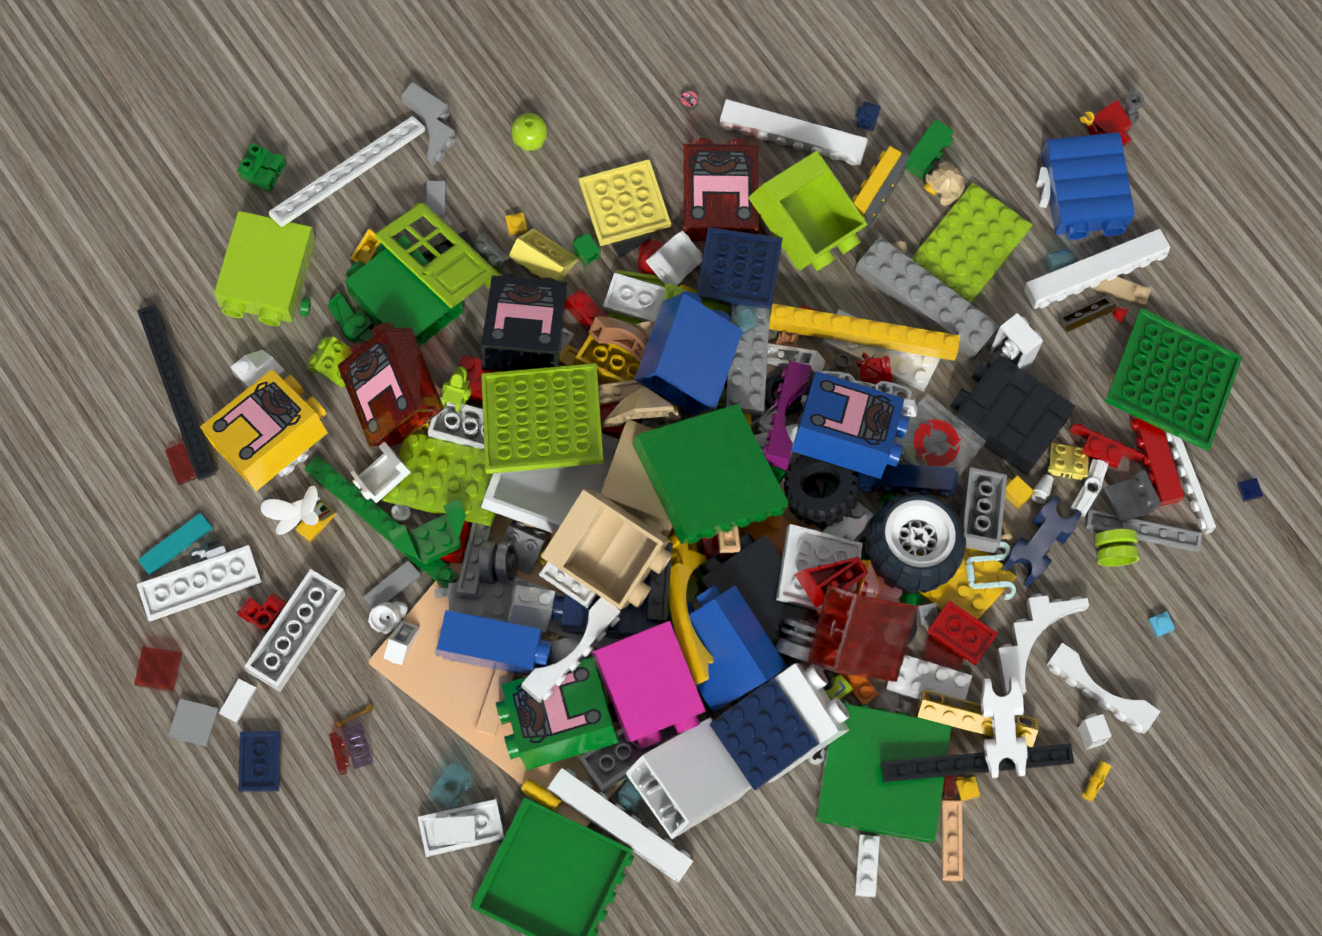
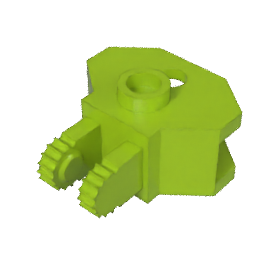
(456, 390)

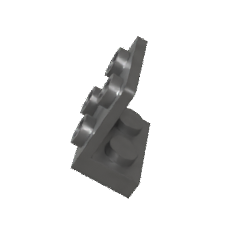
(490, 252)
(1133, 497)

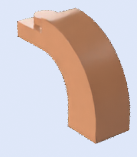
(621, 334)

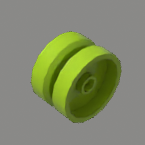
(1117, 547)

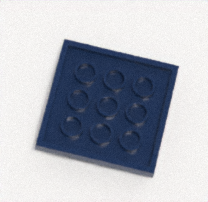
(739, 268)
(764, 734)

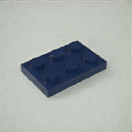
(259, 761)

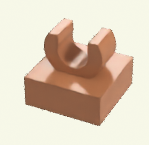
(787, 339)

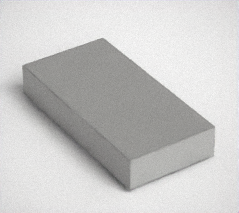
(436, 197)

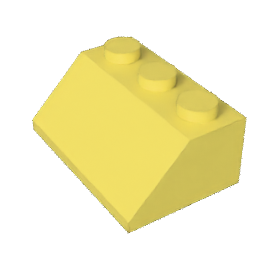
(542, 256)

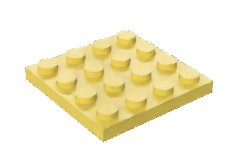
(624, 202)

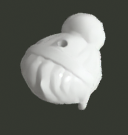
(379, 614)

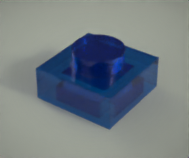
(1250, 489)

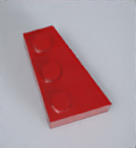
(839, 574)

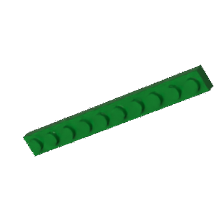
(373, 516)

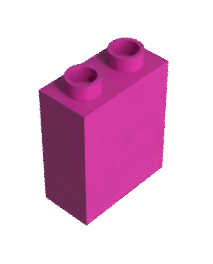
(649, 684)

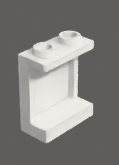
(675, 259)
(381, 475)

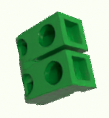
(261, 167)

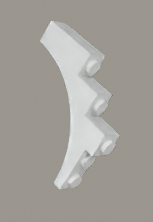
(1041, 614)

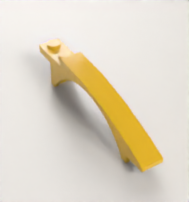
(694, 653)

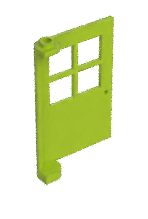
(452, 273)

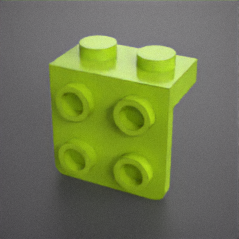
(327, 357)

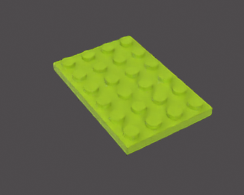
(972, 242)
(441, 475)

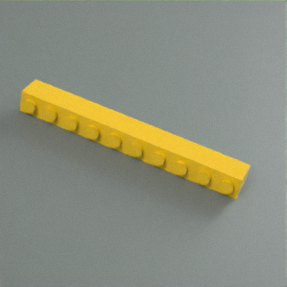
(864, 332)

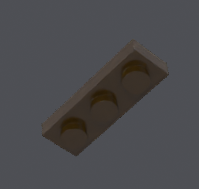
(1087, 313)

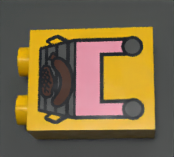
(266, 428)

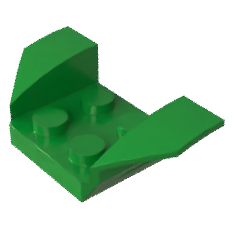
(432, 538)

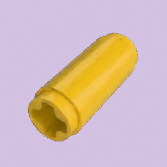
(541, 795)

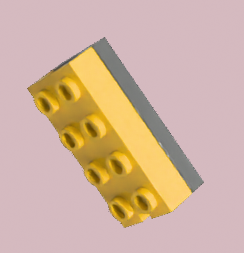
(880, 184)

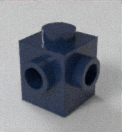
(867, 115)

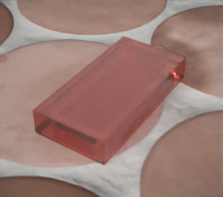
(180, 464)

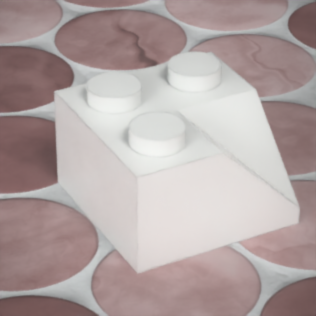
(254, 366)

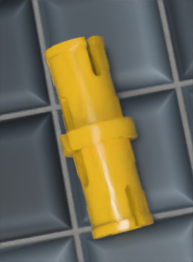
(1096, 781)

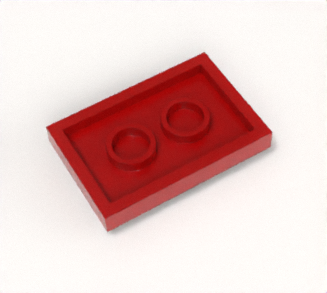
(962, 632)

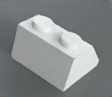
(531, 607)

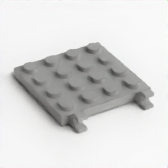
(491, 601)

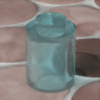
(1060, 259)

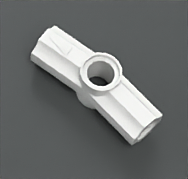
(1095, 478)

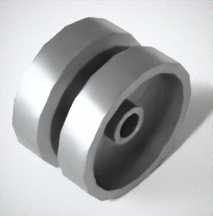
(498, 562)

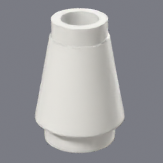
(1043, 489)

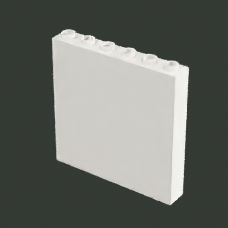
(548, 494)

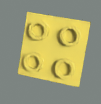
(1069, 461)

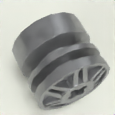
(798, 639)

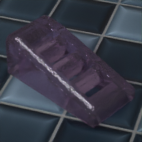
(353, 729)

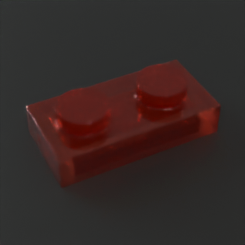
(337, 745)

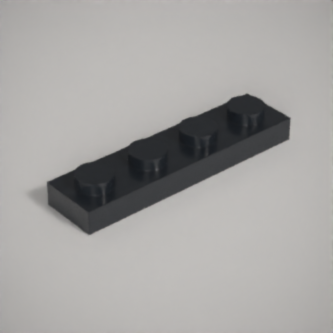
(658, 596)

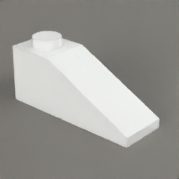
(781, 355)

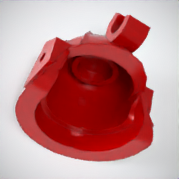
(875, 369)

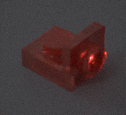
(950, 788)

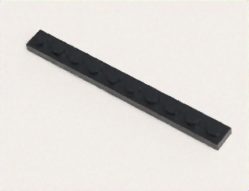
(176, 392)
(971, 764)

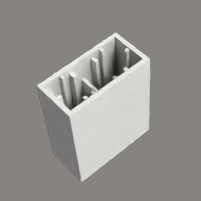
(823, 716)
(688, 779)

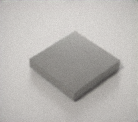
(193, 722)

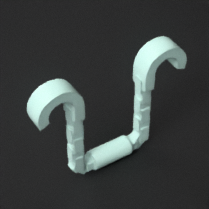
(971, 577)

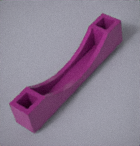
(780, 444)

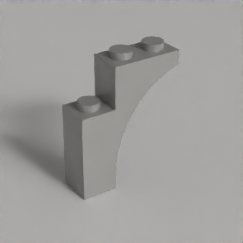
(433, 114)

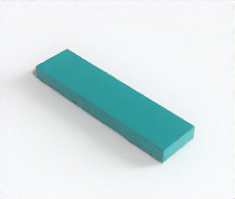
(175, 544)

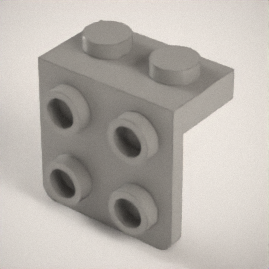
(527, 542)

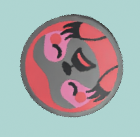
(689, 100)

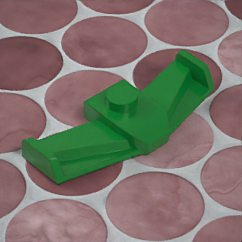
(354, 327)

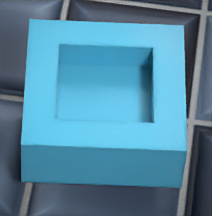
(1161, 624)

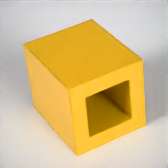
(1017, 491)

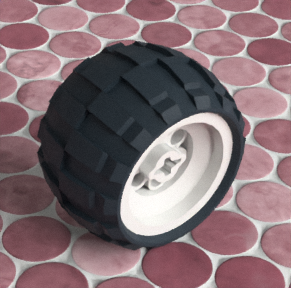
(918, 518)

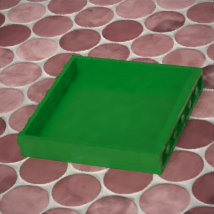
(710, 474)
(852, 779)
(552, 875)

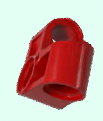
(254, 612)

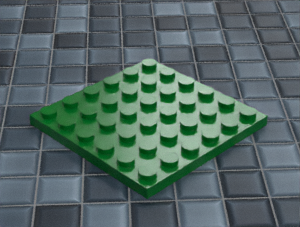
(1173, 379)

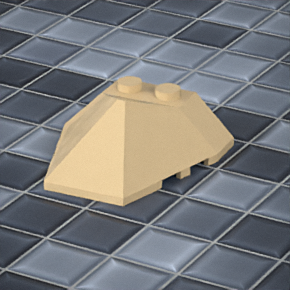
(640, 405)

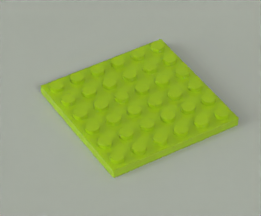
(541, 418)

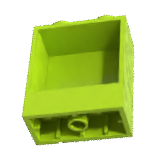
(809, 213)

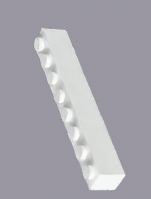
(792, 132)
(1096, 268)
(620, 825)

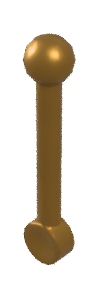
(369, 708)

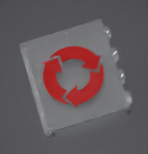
(938, 438)

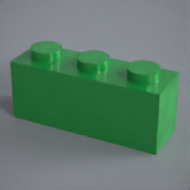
(929, 149)

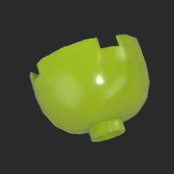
(529, 131)

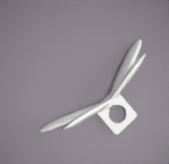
(292, 513)

